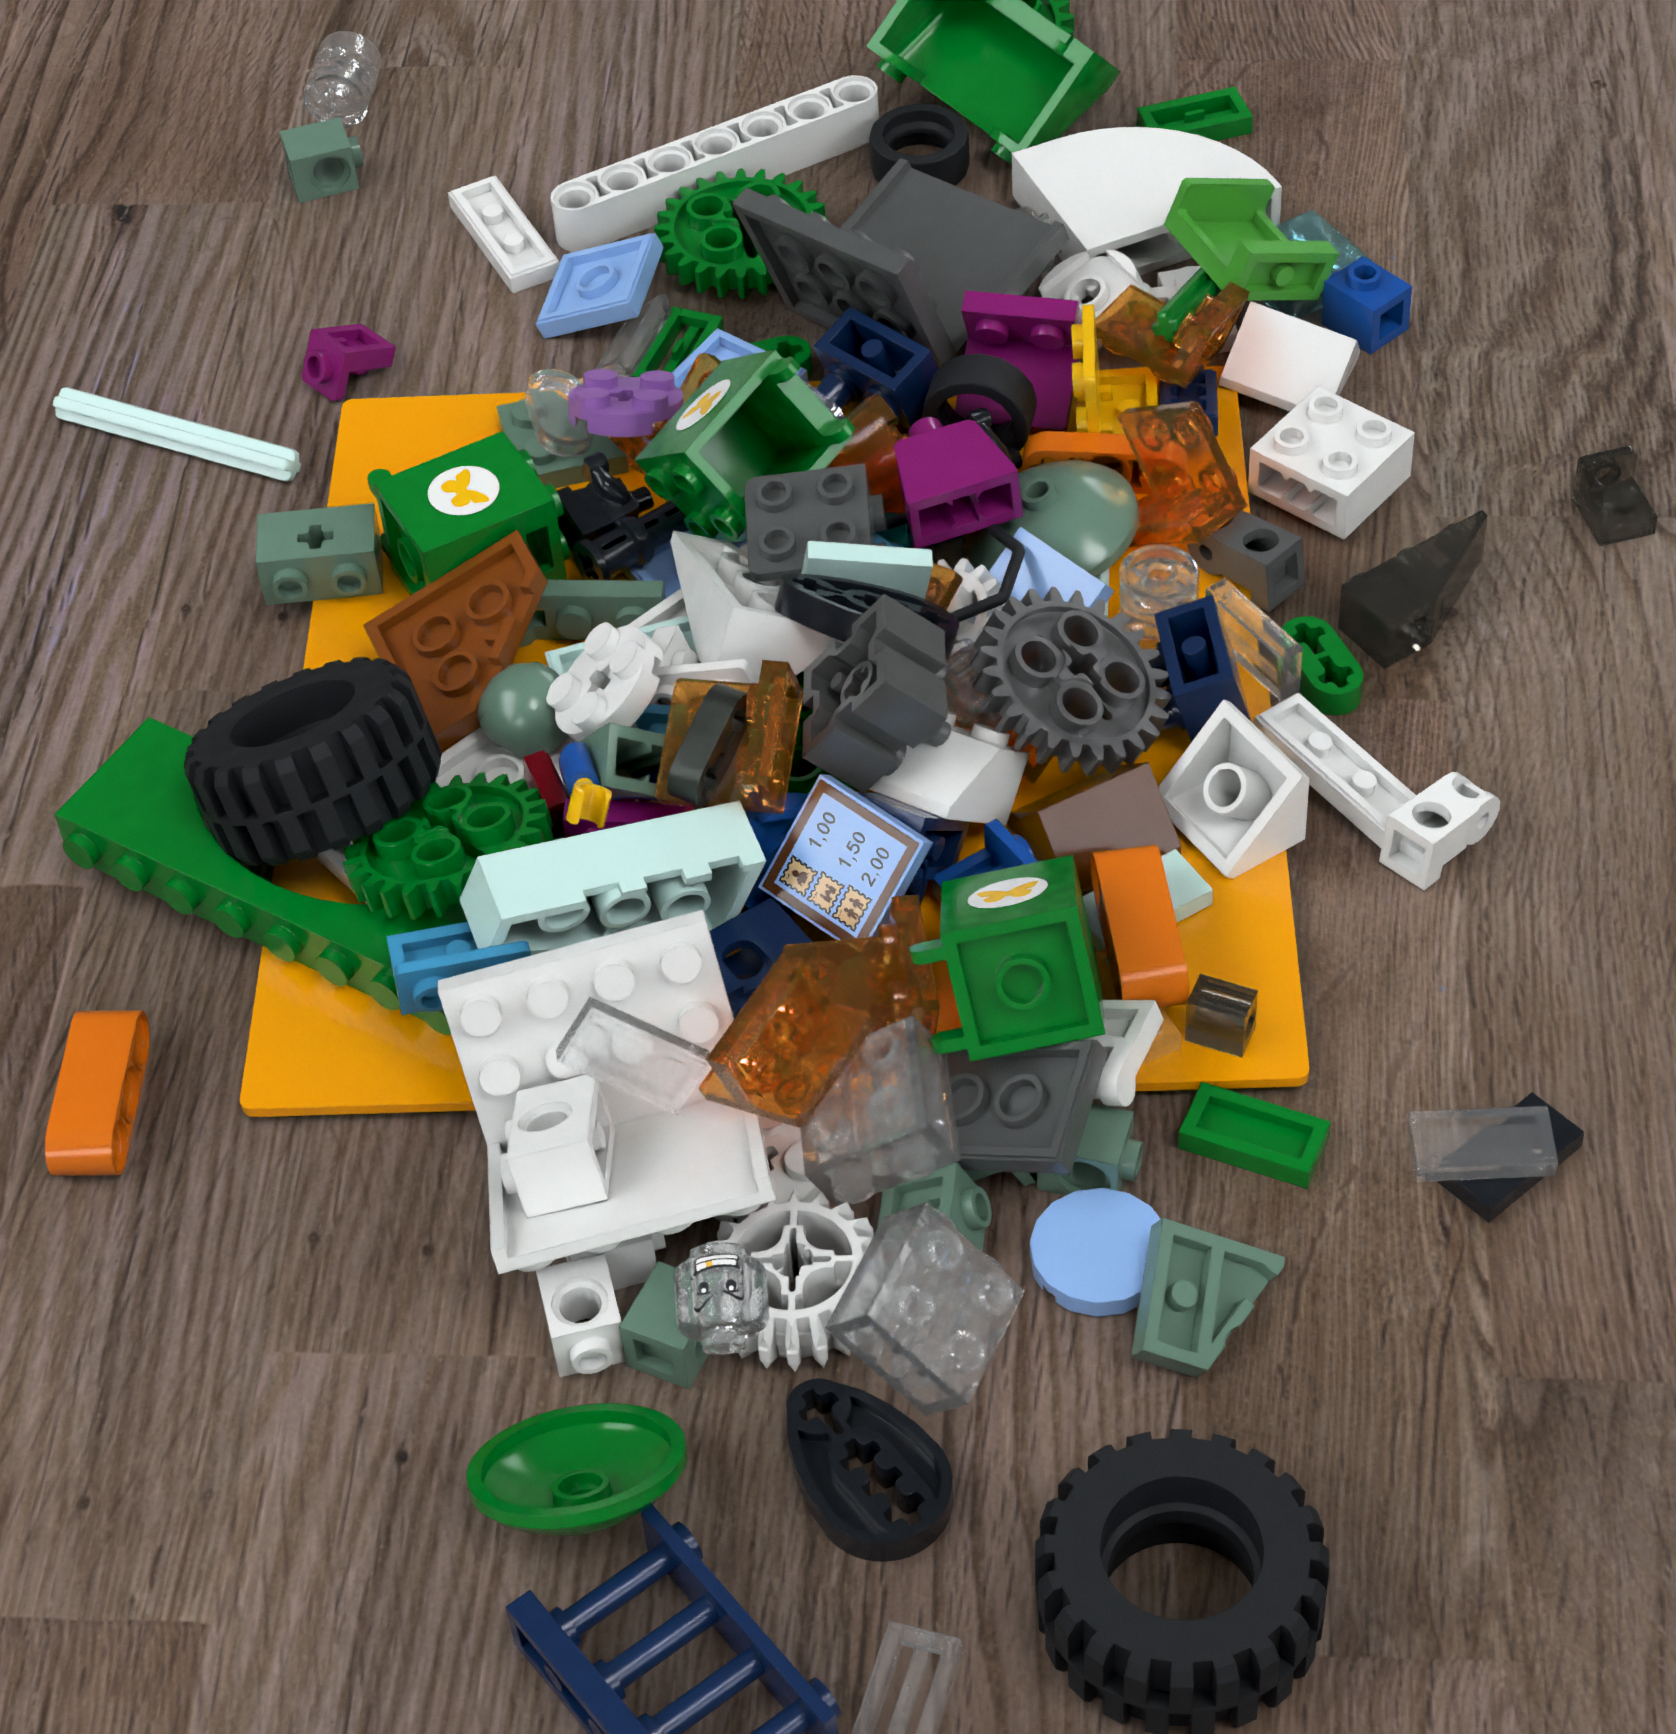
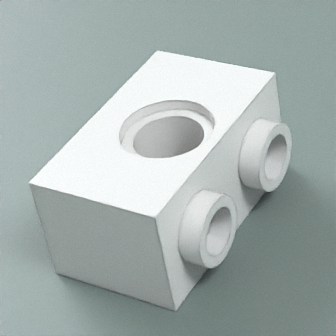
(558, 1146)

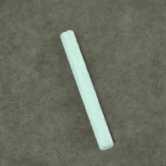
(177, 434)

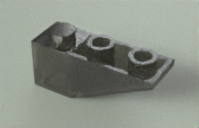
(1409, 597)

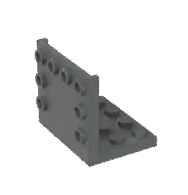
(900, 255)

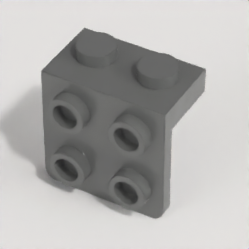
(806, 507)

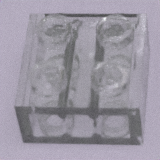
(883, 1117)
(926, 1309)

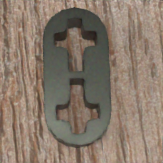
(709, 745)

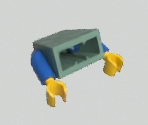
(608, 767)

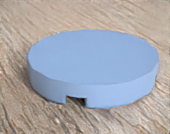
(1093, 1250)

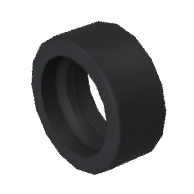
(921, 125)
(989, 378)

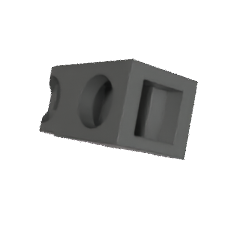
(1255, 557)

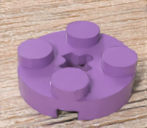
(624, 404)

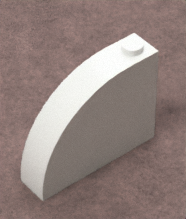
(1119, 187)

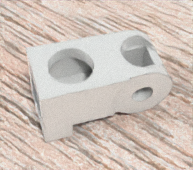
(1436, 828)

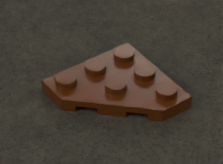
(462, 632)

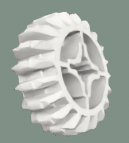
(826, 1250)

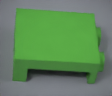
(1234, 240)

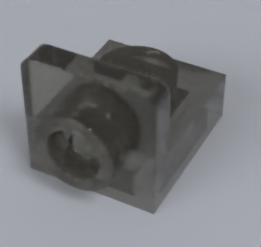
(1611, 497)

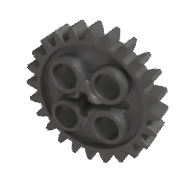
(1070, 681)

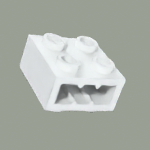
(1330, 462)

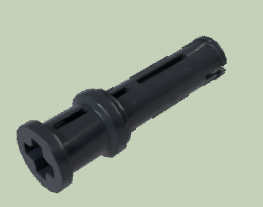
(628, 543)

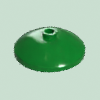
(577, 1468)

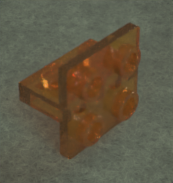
(784, 1047)

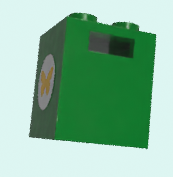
(737, 426)
(464, 504)
(1017, 960)

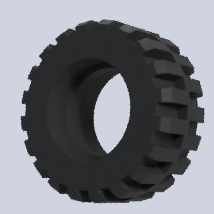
(313, 761)
(1165, 1666)

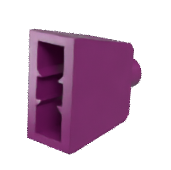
(954, 481)

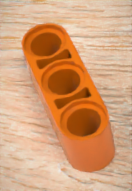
(1139, 926)
(97, 1093)

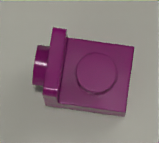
(343, 351)

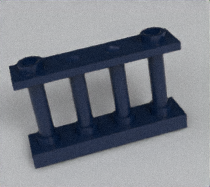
(597, 1689)

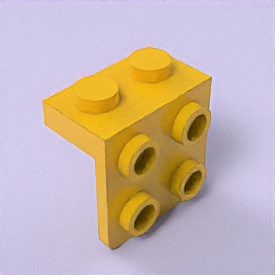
(1107, 390)

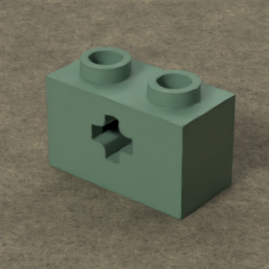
(319, 554)

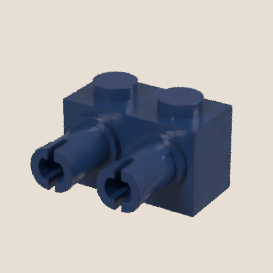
(870, 359)
(1199, 665)

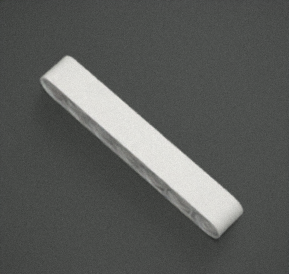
(773, 138)

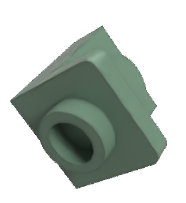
(949, 1192)

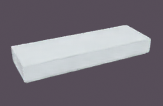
(504, 234)
(1334, 764)

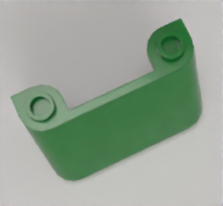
(994, 66)

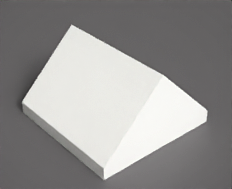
(1286, 358)
(1236, 794)

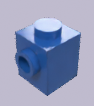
(1366, 304)

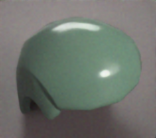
(516, 710)

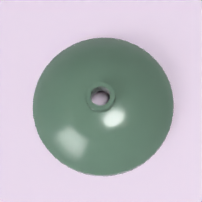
(1074, 509)

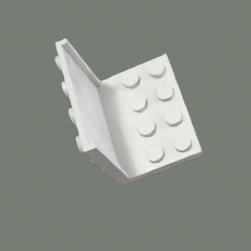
(663, 1163)

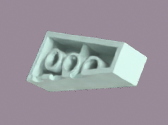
(615, 879)

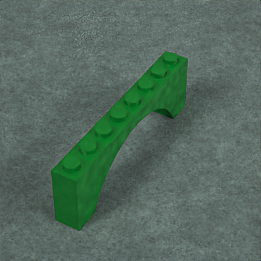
(150, 834)

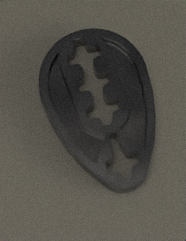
(835, 603)
(841, 1496)

